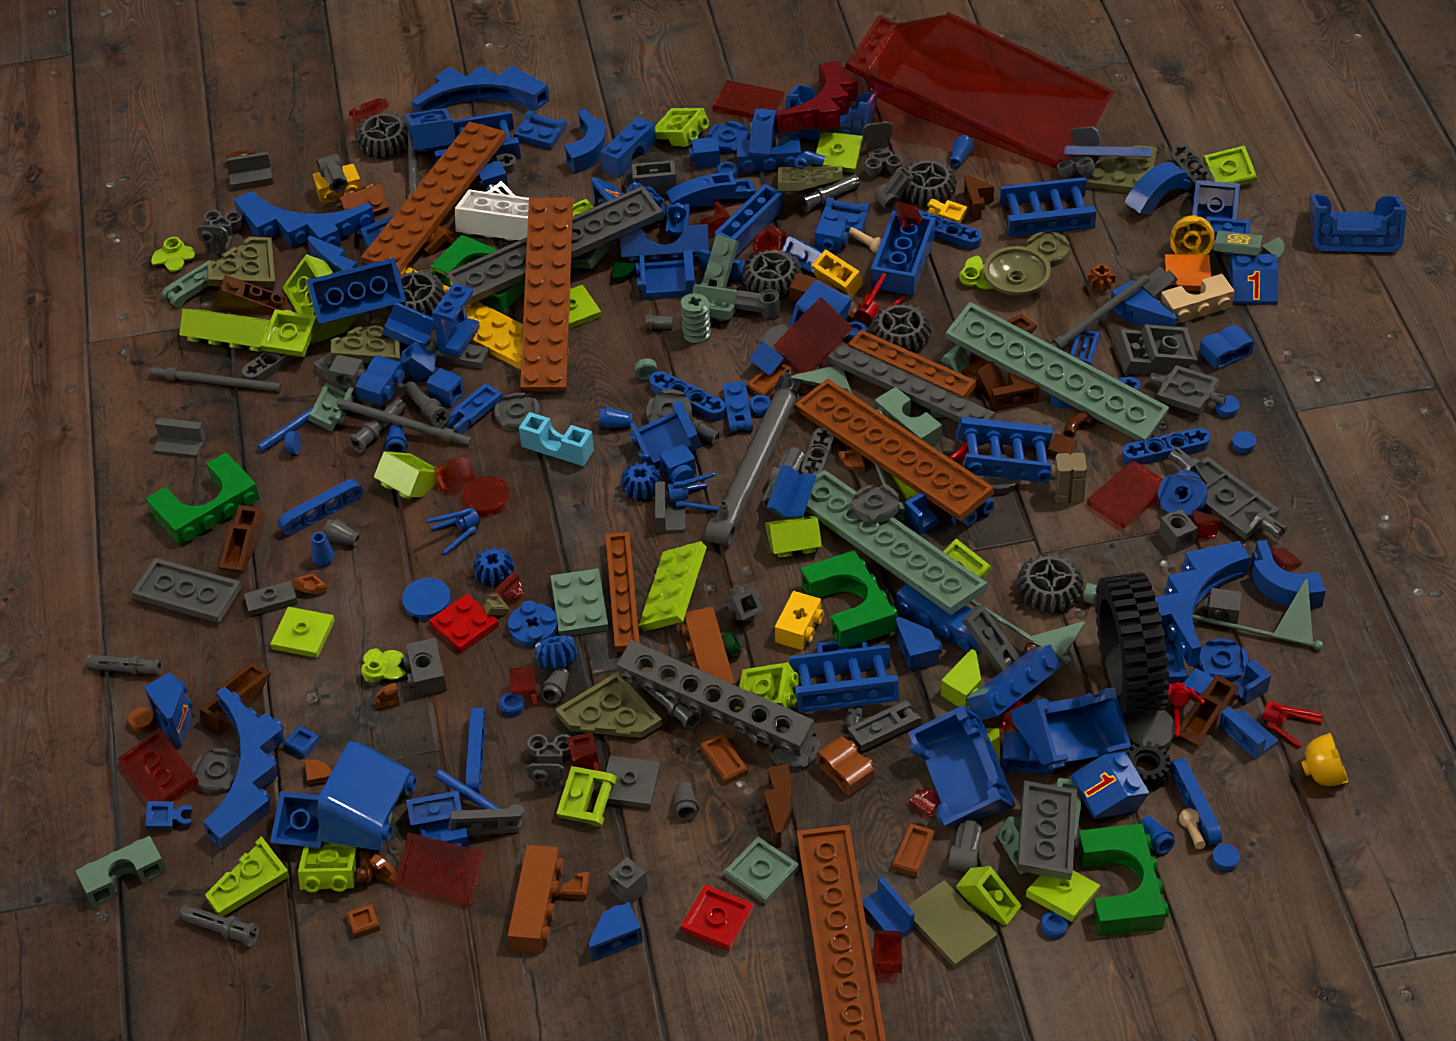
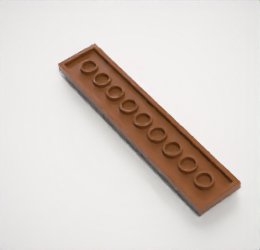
(435, 195)
(547, 295)
(895, 449)
(840, 935)

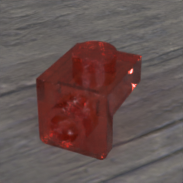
(887, 952)

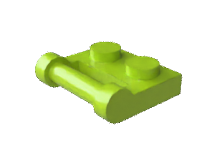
(579, 792)

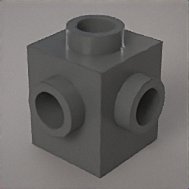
(749, 604)

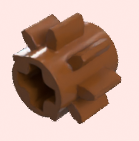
(1101, 278)

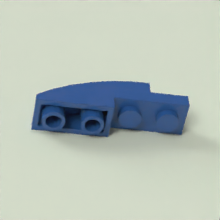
(704, 189)

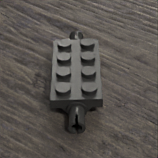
(1231, 499)

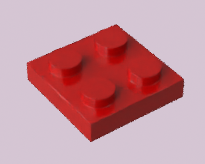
(463, 623)
(717, 917)

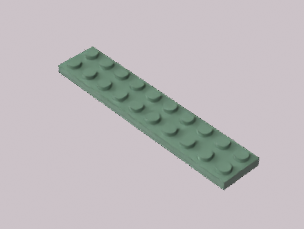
(1057, 372)
(895, 547)

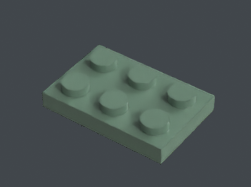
(579, 602)

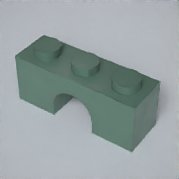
(897, 407)
(138, 859)

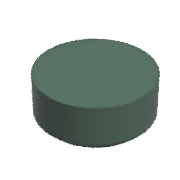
(645, 368)

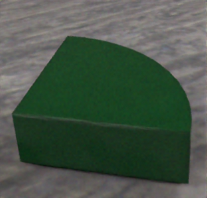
(622, 271)

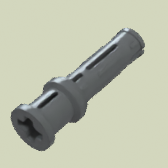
(820, 195)
(429, 407)
(370, 430)
(680, 711)
(229, 927)

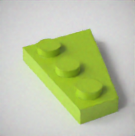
(251, 877)

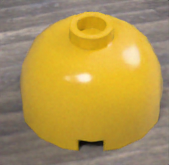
(1192, 236)
(1324, 762)

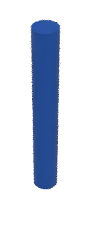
(281, 433)
(465, 790)

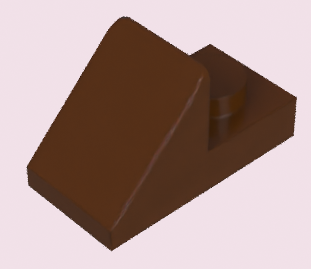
(977, 195)
(986, 377)
(1016, 394)

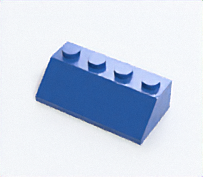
(356, 290)

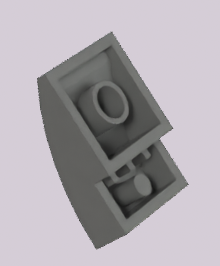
(1154, 349)

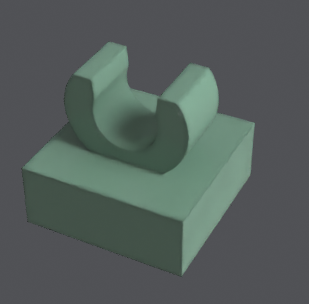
(956, 359)

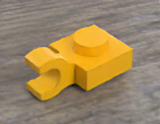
(949, 210)

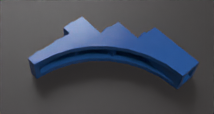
(481, 84)
(296, 227)
(1185, 590)
(247, 799)

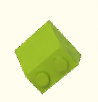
(406, 474)
(793, 535)

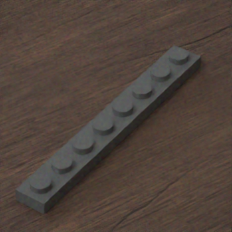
(916, 389)

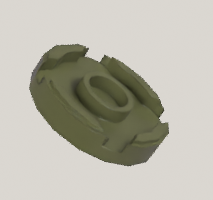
(1052, 246)

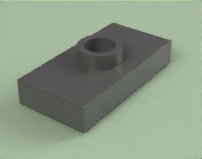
(270, 598)

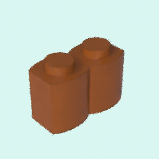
(845, 765)

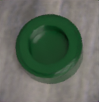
(732, 644)

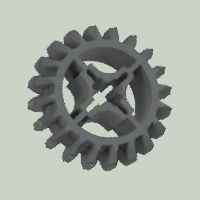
(382, 135)
(930, 182)
(770, 271)
(421, 291)
(900, 325)
(1050, 583)

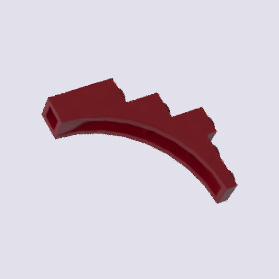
(826, 107)

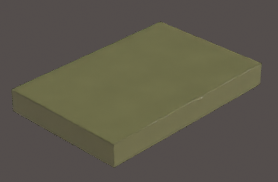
(951, 924)

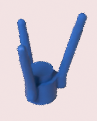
(679, 491)
(465, 519)

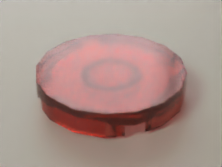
(368, 108)
(486, 495)

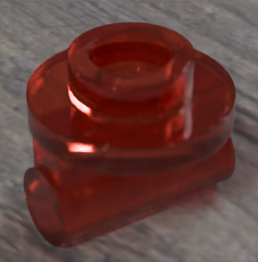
(511, 587)
(925, 801)

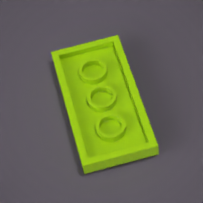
(672, 586)

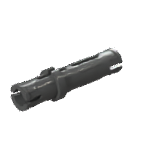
(96, 662)

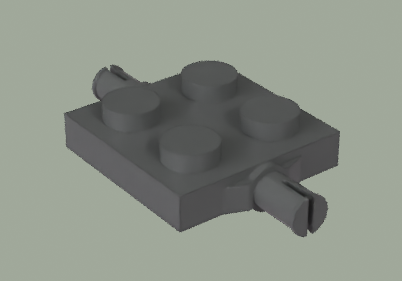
(1187, 389)

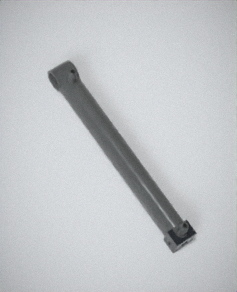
(723, 527)

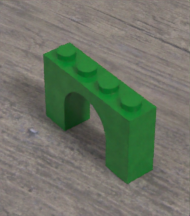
(465, 251)
(187, 521)
(850, 574)
(1128, 848)

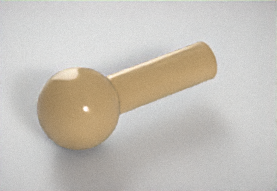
(873, 243)
(1189, 819)

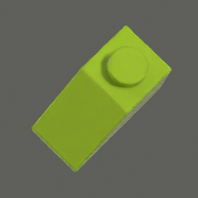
(962, 680)
(988, 894)

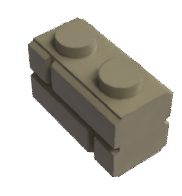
(1069, 478)

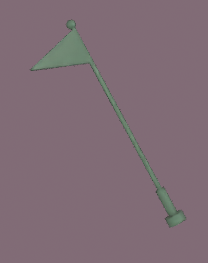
(838, 376)
(1293, 627)
(1060, 638)

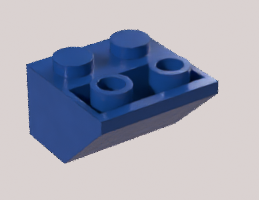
(837, 300)

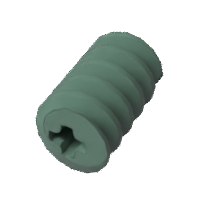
(695, 318)

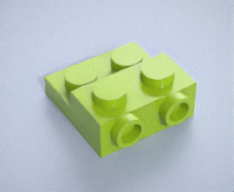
(682, 125)
(290, 333)
(772, 683)
(327, 868)

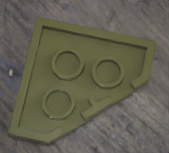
(1120, 173)
(794, 179)
(249, 262)
(366, 343)
(610, 710)

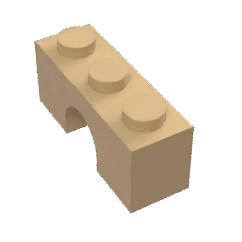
(1214, 296)

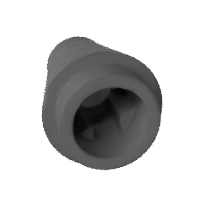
(340, 533)
(554, 687)
(685, 802)

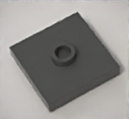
(634, 782)

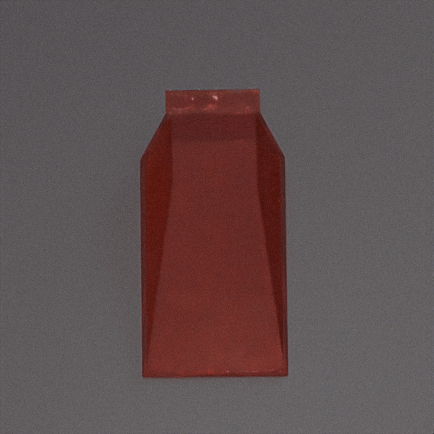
(978, 85)

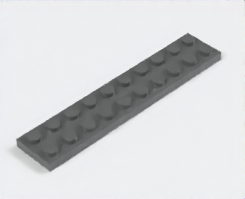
(589, 231)

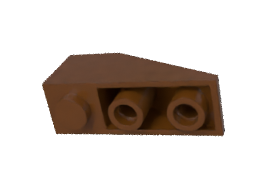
(245, 298)

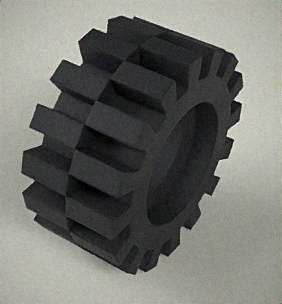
(1153, 755)

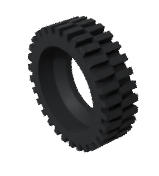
(1132, 642)

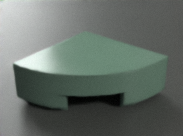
(1274, 247)

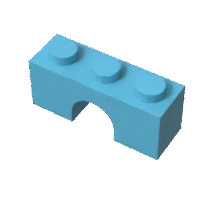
(540, 436)

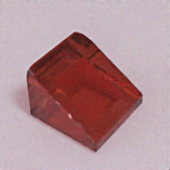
(907, 214)
(1206, 524)
(1285, 559)

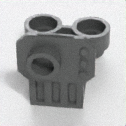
(877, 147)
(1083, 164)
(218, 230)
(550, 767)

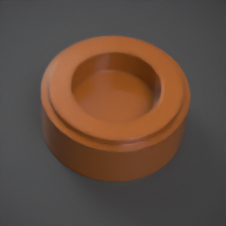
(141, 719)

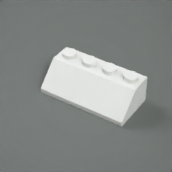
(492, 215)

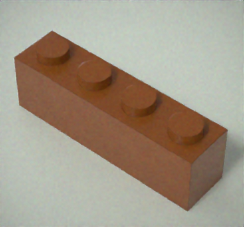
(706, 644)
(535, 899)

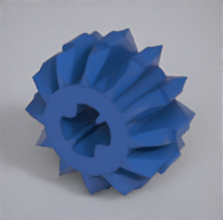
(640, 480)
(493, 566)
(556, 652)

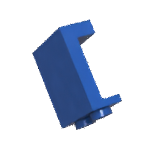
(666, 278)
(451, 323)
(665, 434)

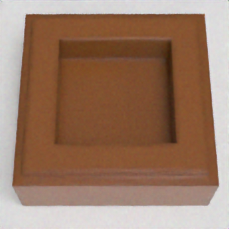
(363, 921)

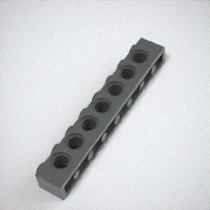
(639, 656)

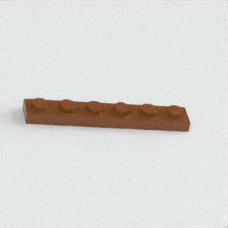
(913, 364)
(622, 590)

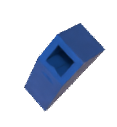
(1143, 309)

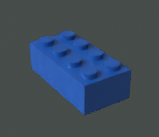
(903, 255)

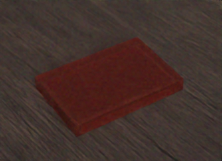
(743, 99)
(813, 336)
(1126, 494)
(158, 768)
(440, 868)

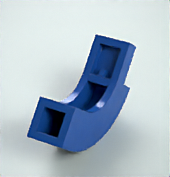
(587, 151)
(1155, 185)
(1280, 584)

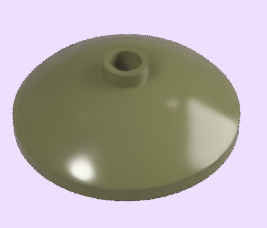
(1017, 270)

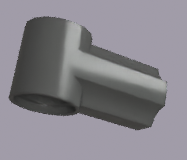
(332, 170)
(890, 193)
(765, 302)
(965, 852)

